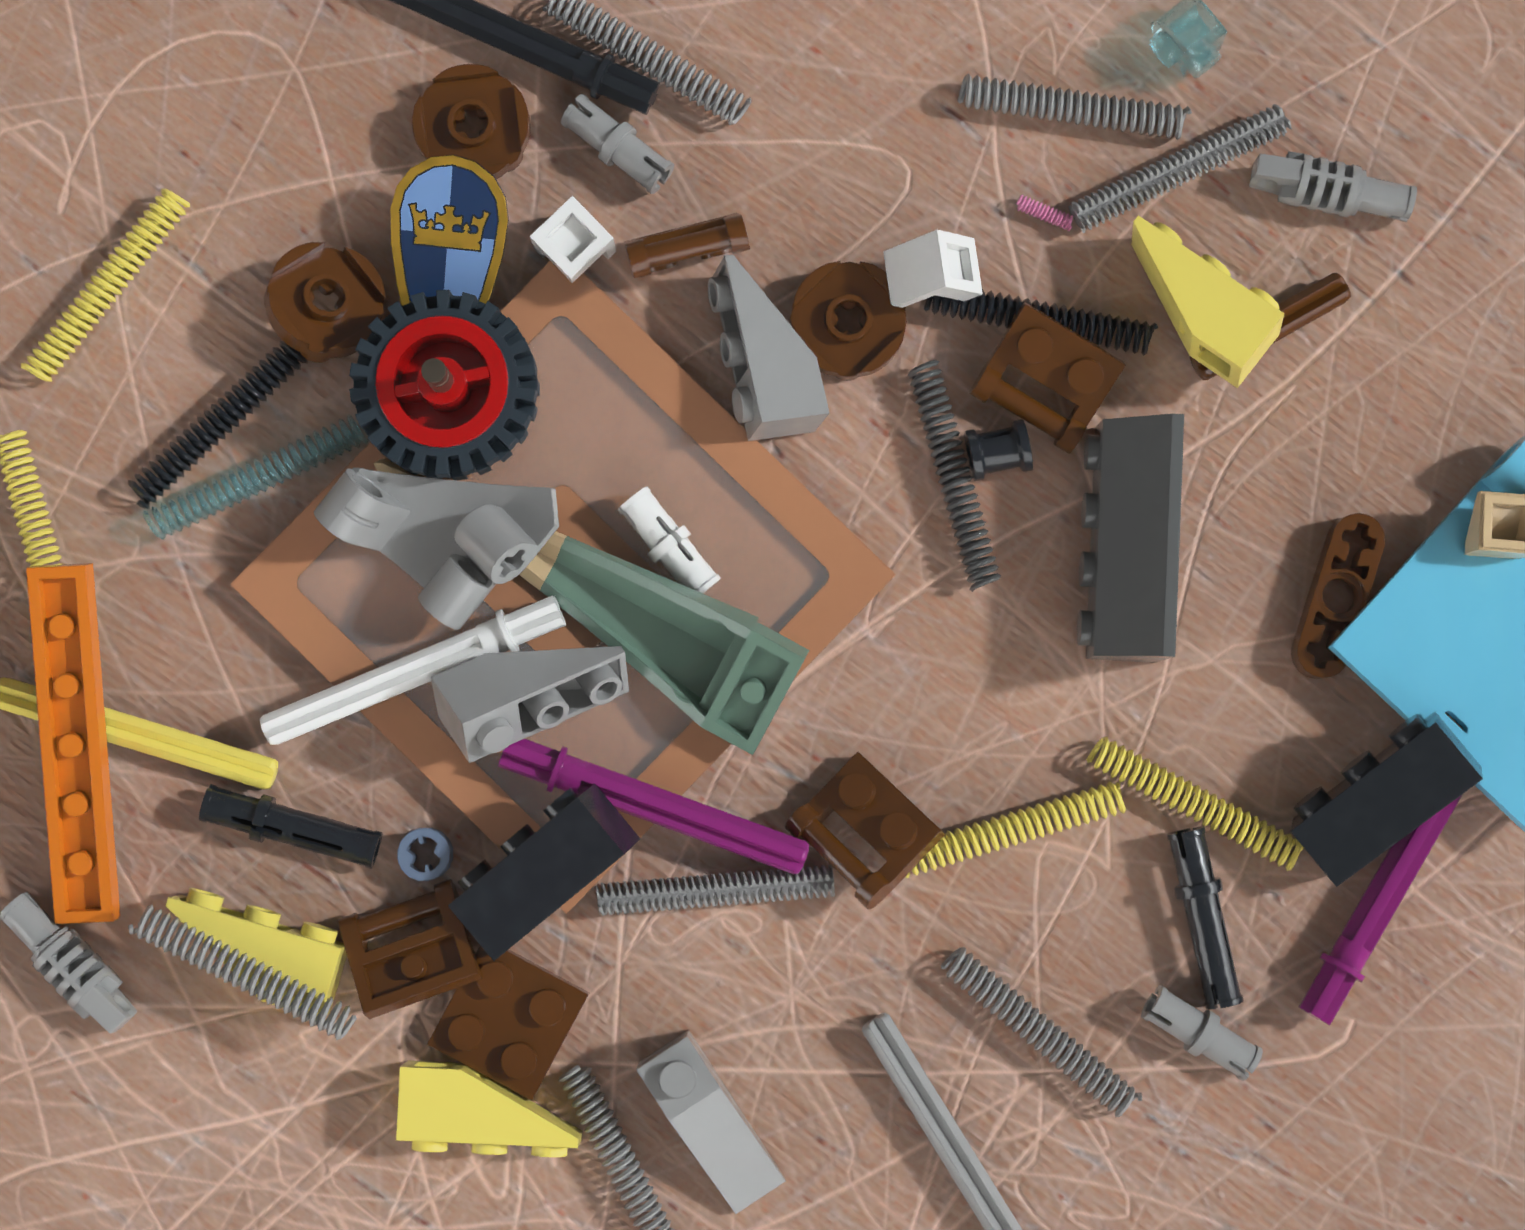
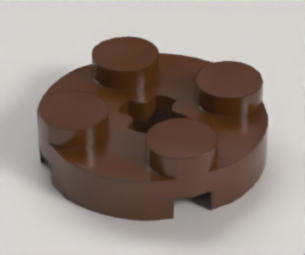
(493, 98)
(848, 286)
(316, 331)

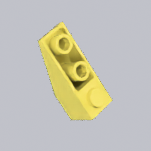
(1212, 313)
(304, 954)
(459, 1105)

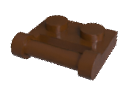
(700, 239)
(1057, 360)
(879, 816)
(414, 965)

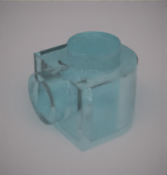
(1188, 38)

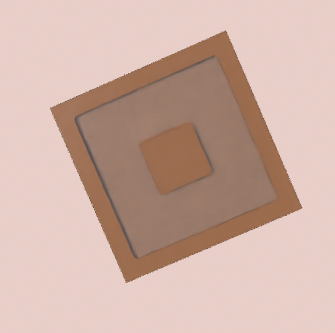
(605, 427)

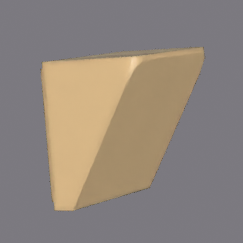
(1497, 526)

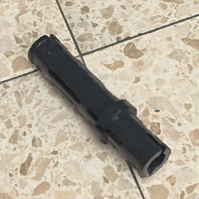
(279, 823)
(1205, 918)

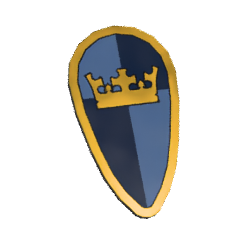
(448, 228)

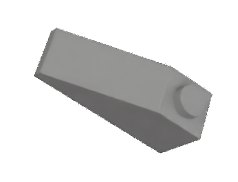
(710, 1121)

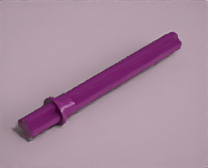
(657, 805)
(1371, 918)

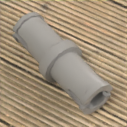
(617, 144)
(1202, 1033)

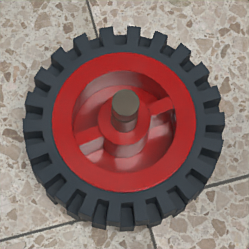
(445, 385)

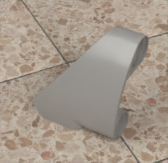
(443, 532)

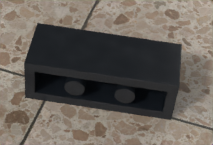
(1384, 796)
(542, 869)

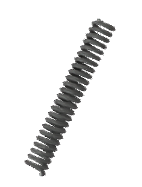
(957, 511)

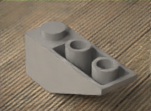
(772, 367)
(520, 693)

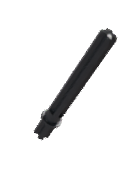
(542, 50)

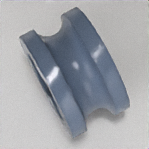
(407, 858)

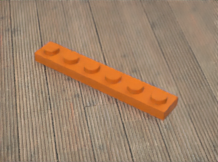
(73, 743)

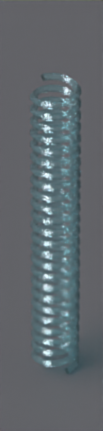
(279, 477)

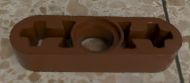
(1337, 550)

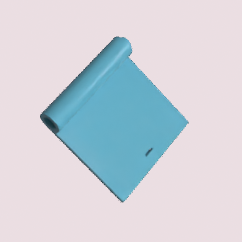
(1453, 642)

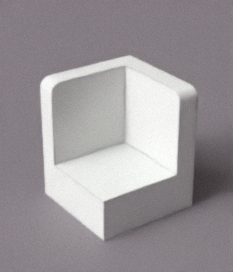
(572, 239)
(931, 266)

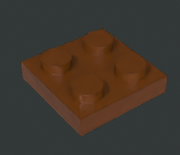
(509, 1021)

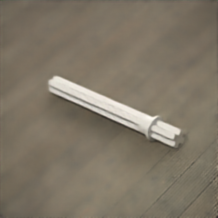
(413, 670)

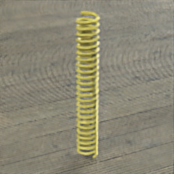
(106, 285)
(31, 497)
(1165, 777)
(954, 840)

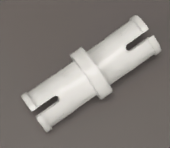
(668, 541)

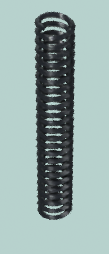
(1009, 306)
(236, 411)

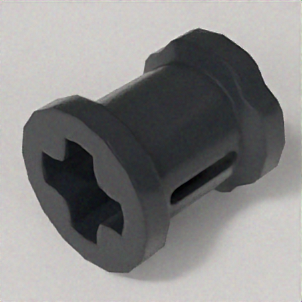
(998, 450)

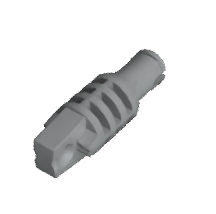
(1330, 186)
(69, 964)

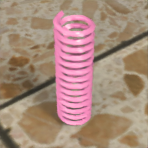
(1044, 213)

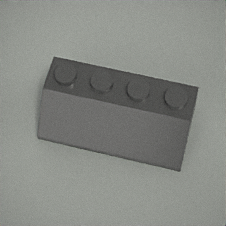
(1133, 538)

